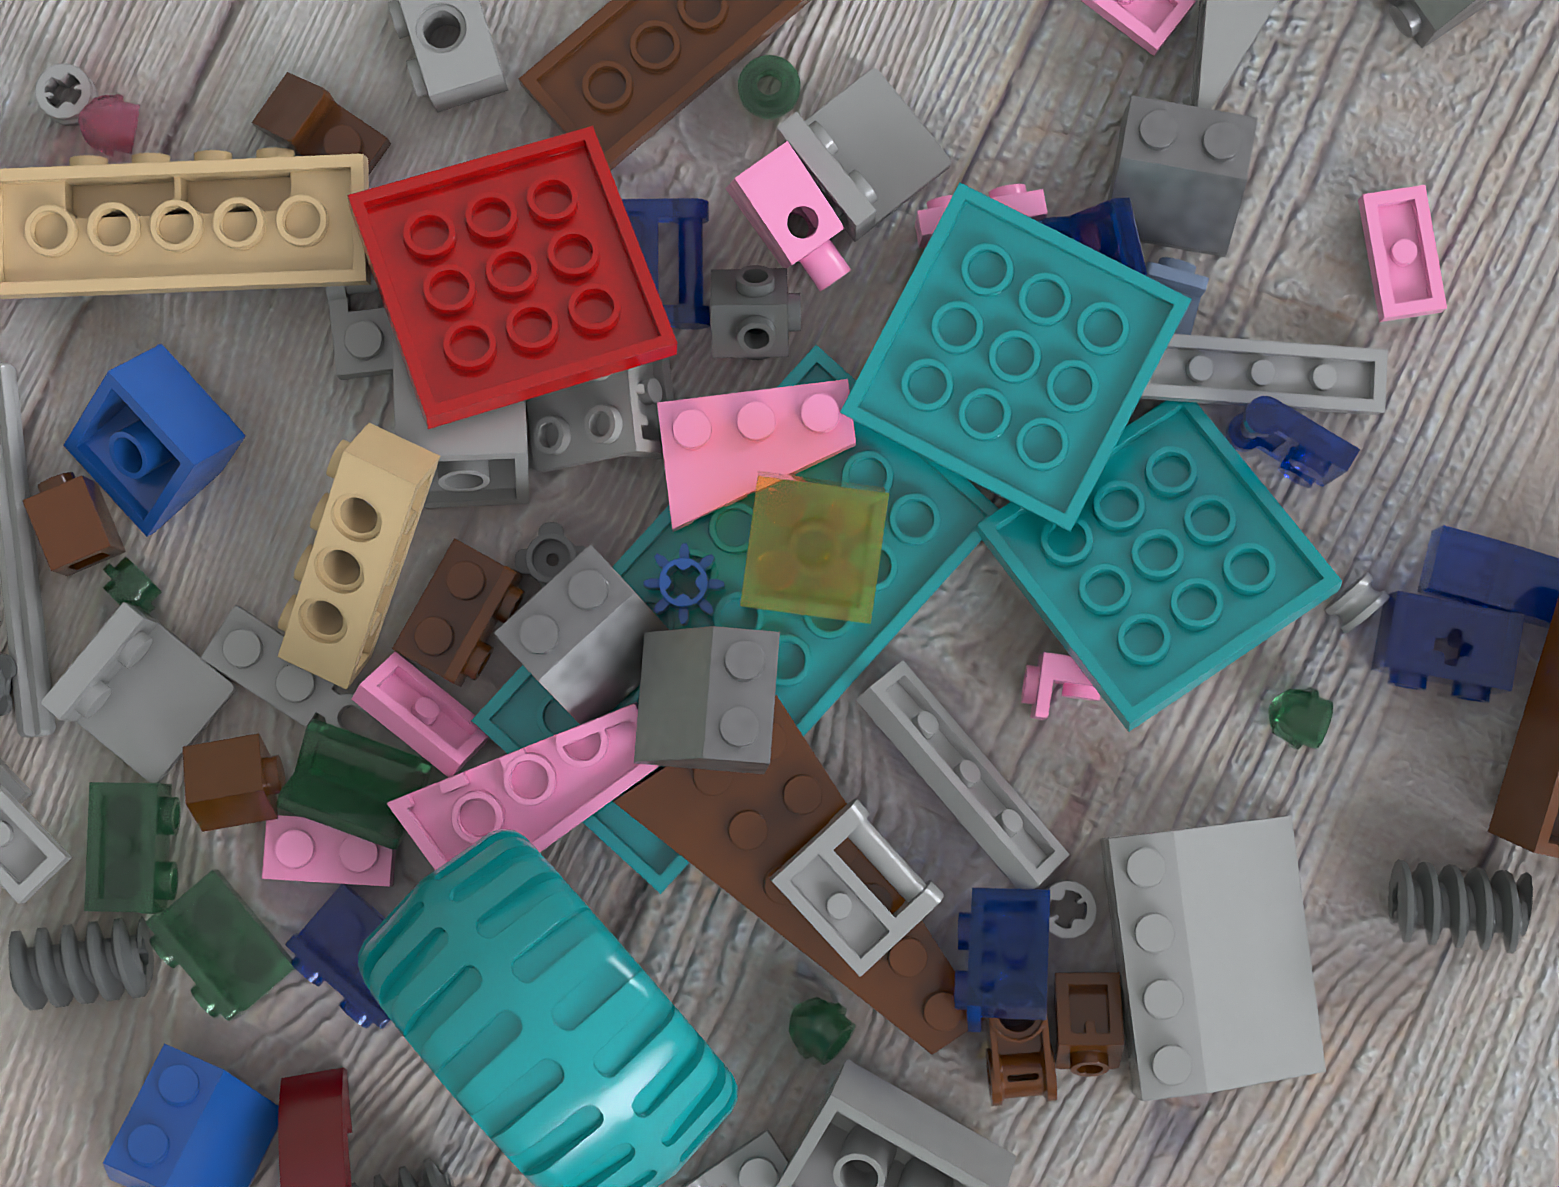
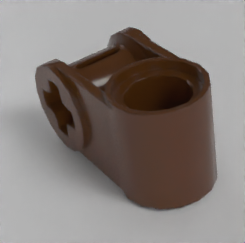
(1019, 1061)

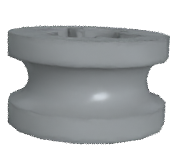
(65, 76)
(1357, 602)
(1076, 925)

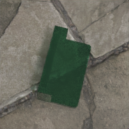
(349, 781)

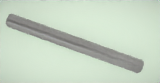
(20, 571)

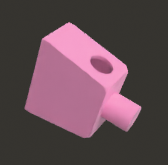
(783, 187)

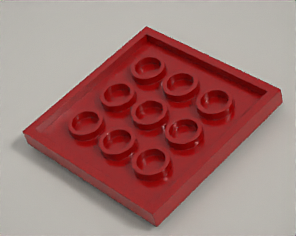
(511, 276)

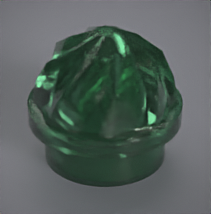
(1300, 717)
(820, 1029)

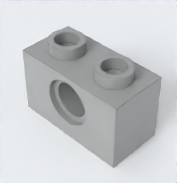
(455, 73)

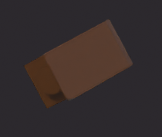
(314, 125)

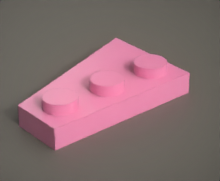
(723, 439)

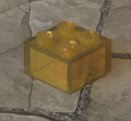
(814, 547)

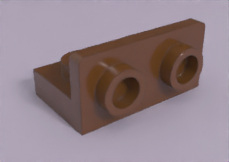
(460, 613)

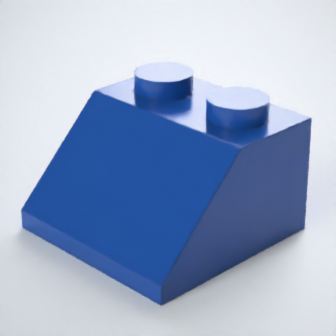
(153, 438)
(192, 1128)

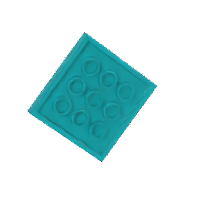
(1015, 356)
(1167, 565)

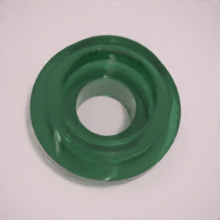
(769, 105)
(130, 585)

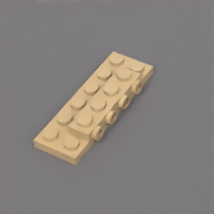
(181, 224)

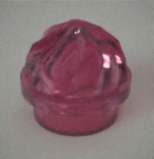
(110, 124)

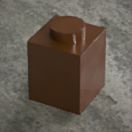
(73, 523)
(232, 782)

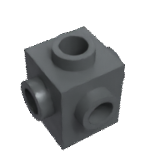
(752, 312)

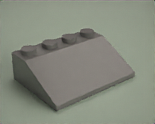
(1212, 957)

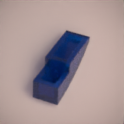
(1490, 574)

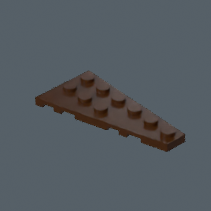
(750, 825)

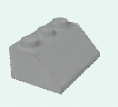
(886, 1138)

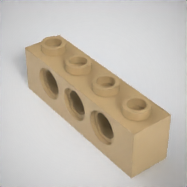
(355, 554)

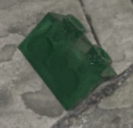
(130, 847)
(220, 947)

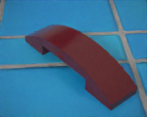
(314, 1130)

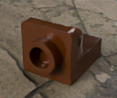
(1088, 1022)

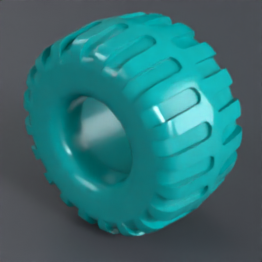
(544, 1022)

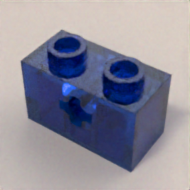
(1484, 637)

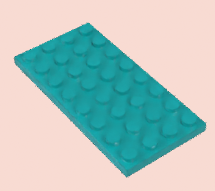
(924, 540)

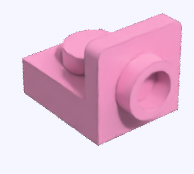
(1057, 670)

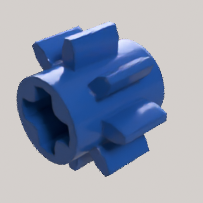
(685, 567)

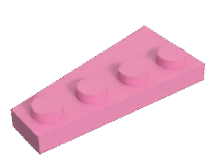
(532, 790)

